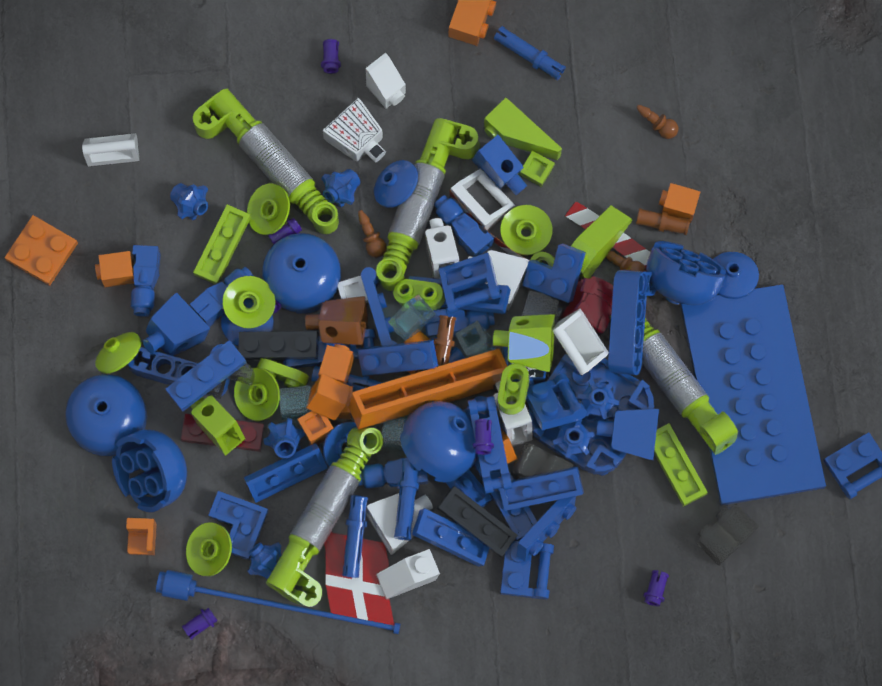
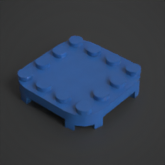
(626, 389)

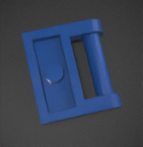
(468, 275)
(547, 407)
(853, 458)
(517, 573)

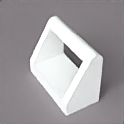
(111, 149)
(473, 207)
(580, 341)

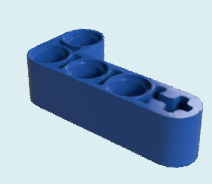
(628, 320)
(156, 359)

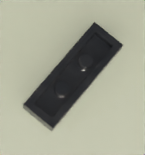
(279, 345)
(477, 521)

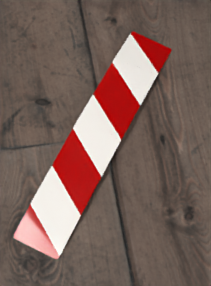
(496, 240)
(624, 245)

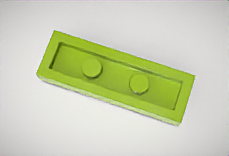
(222, 244)
(677, 466)

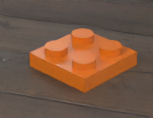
(41, 250)

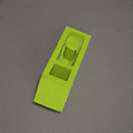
(519, 131)
(600, 238)

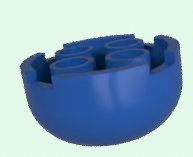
(684, 274)
(306, 287)
(100, 430)
(439, 440)
(163, 468)

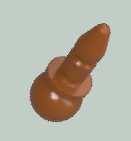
(666, 127)
(375, 245)
(625, 264)

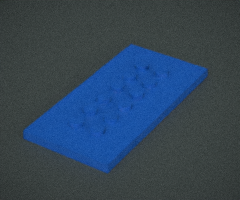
(752, 372)

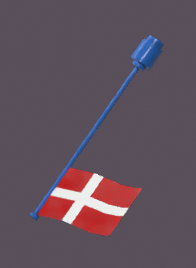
(349, 598)

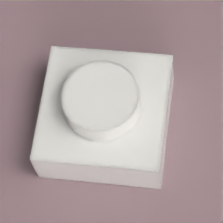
(352, 288)

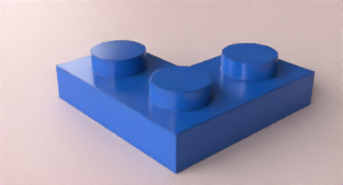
(560, 279)
(244, 517)

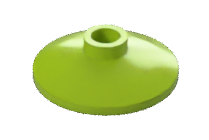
(268, 209)
(527, 218)
(248, 288)
(118, 352)
(250, 400)
(201, 545)

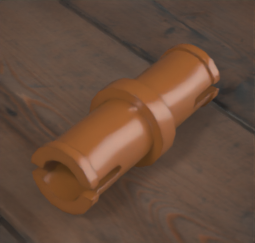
(663, 221)
(444, 339)

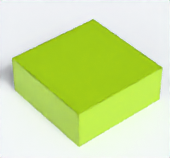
(537, 168)

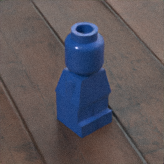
(465, 229)
(145, 278)
(210, 303)
(462, 320)
(376, 475)

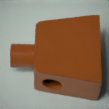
(341, 321)

